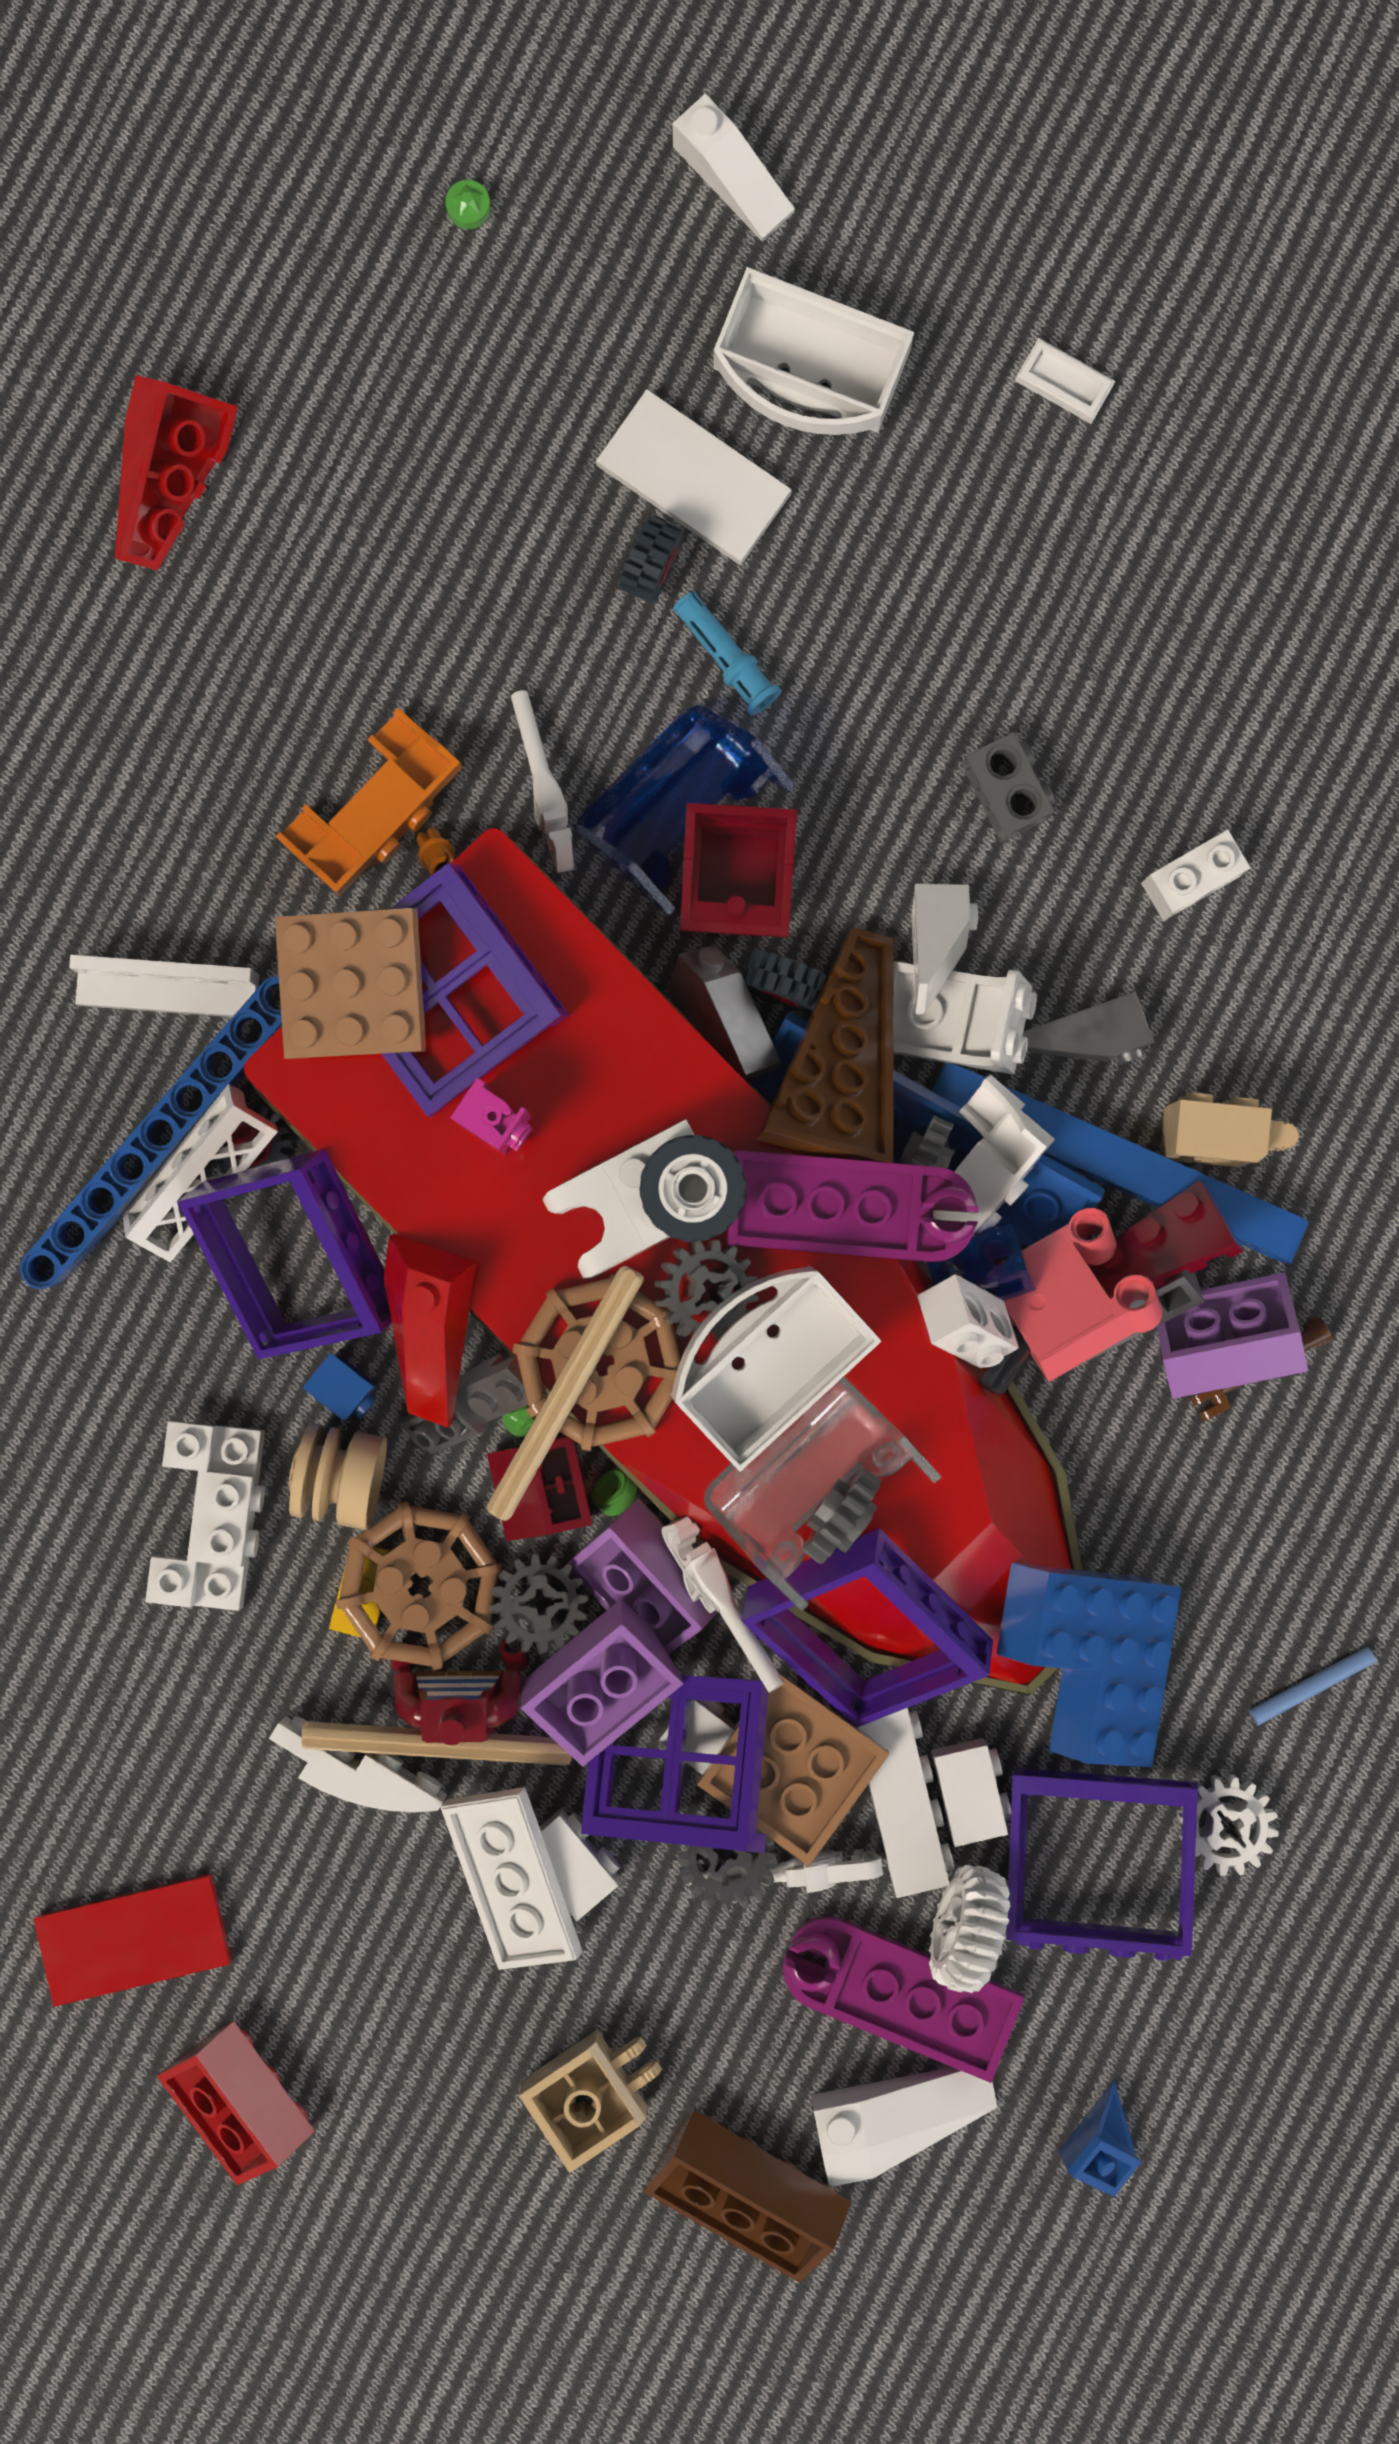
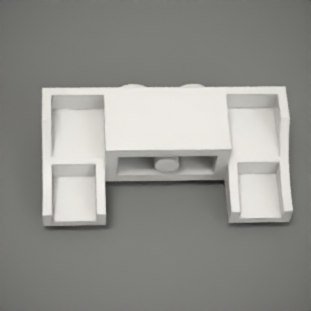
(1002, 1157)
(221, 1519)

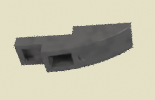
(481, 1396)

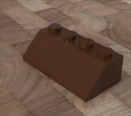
(748, 2196)

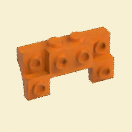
(380, 811)

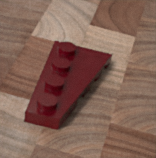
(1170, 1240)

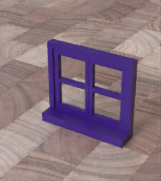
(507, 962)
(668, 1825)

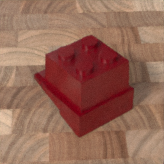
(738, 870)

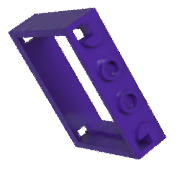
(338, 1232)
(963, 1643)
(1077, 1936)

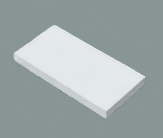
(693, 477)
(511, 1878)

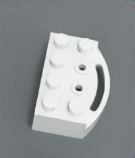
(819, 344)
(781, 1374)

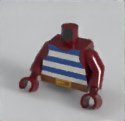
(459, 1704)

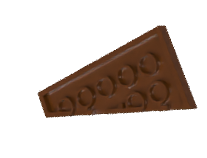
(841, 1075)

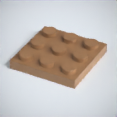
(350, 983)
(809, 1772)

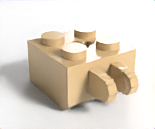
(1222, 1133)
(592, 2070)

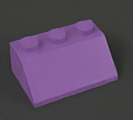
(1233, 1338)
(636, 1565)
(600, 1683)

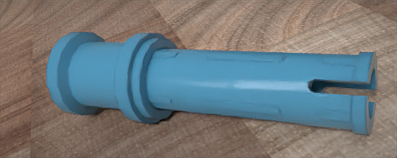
(738, 668)

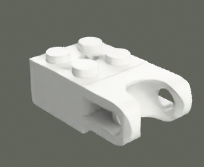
(615, 1195)

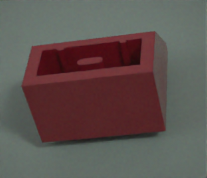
(555, 1497)

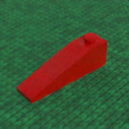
(166, 457)
(429, 1318)

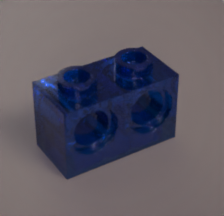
(977, 1259)

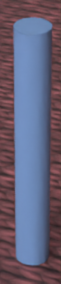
(1312, 1685)

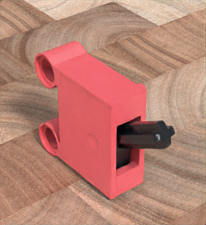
(1069, 1311)

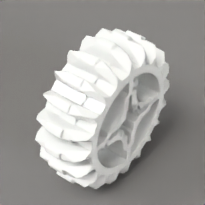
(969, 1929)

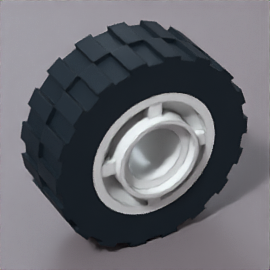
(693, 1219)

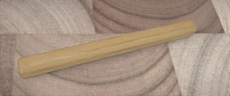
(565, 1393)
(409, 1742)

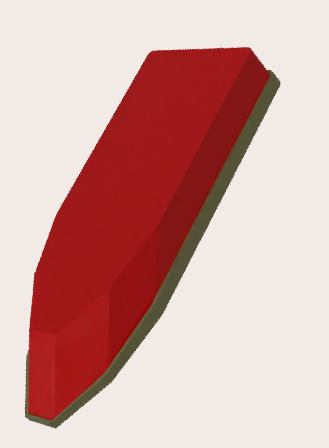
(594, 1089)

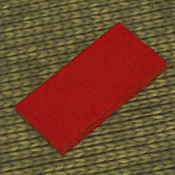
(132, 1939)

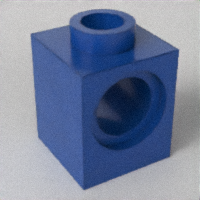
(342, 1387)

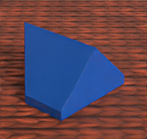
(1101, 2146)

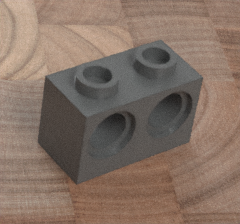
(996, 790)

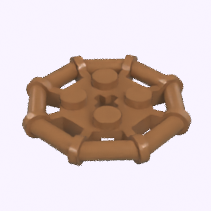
(623, 1377)
(393, 1581)

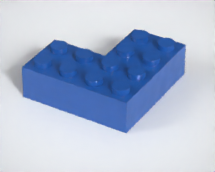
(1113, 1653)

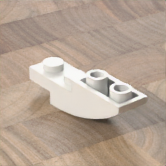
(373, 1782)

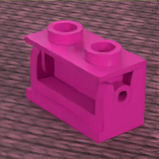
(492, 1119)

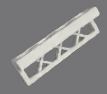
(162, 985)
(186, 1163)

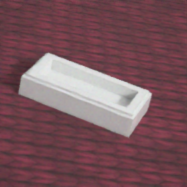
(1064, 380)

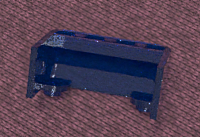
(646, 806)

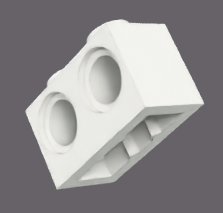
(1195, 875)
(968, 1322)

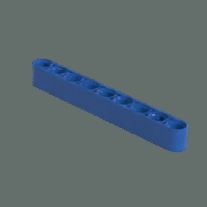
(143, 1144)
(1140, 1170)

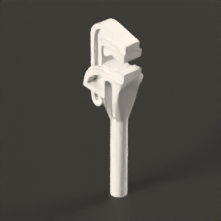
(549, 803)
(709, 1583)
(827, 1870)

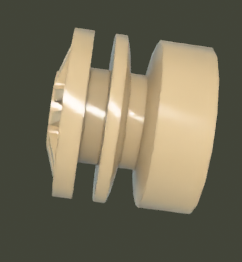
(337, 1476)

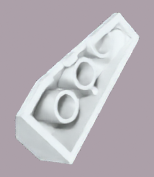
(890, 2120)

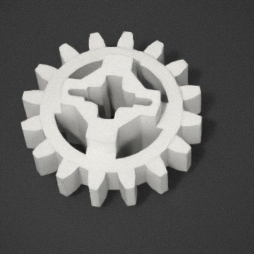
(1242, 1814)

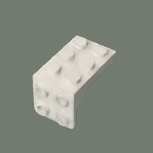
(969, 1023)

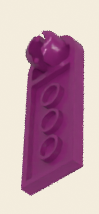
(851, 1207)
(894, 1996)

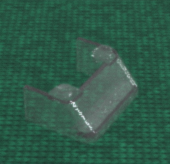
(791, 1476)

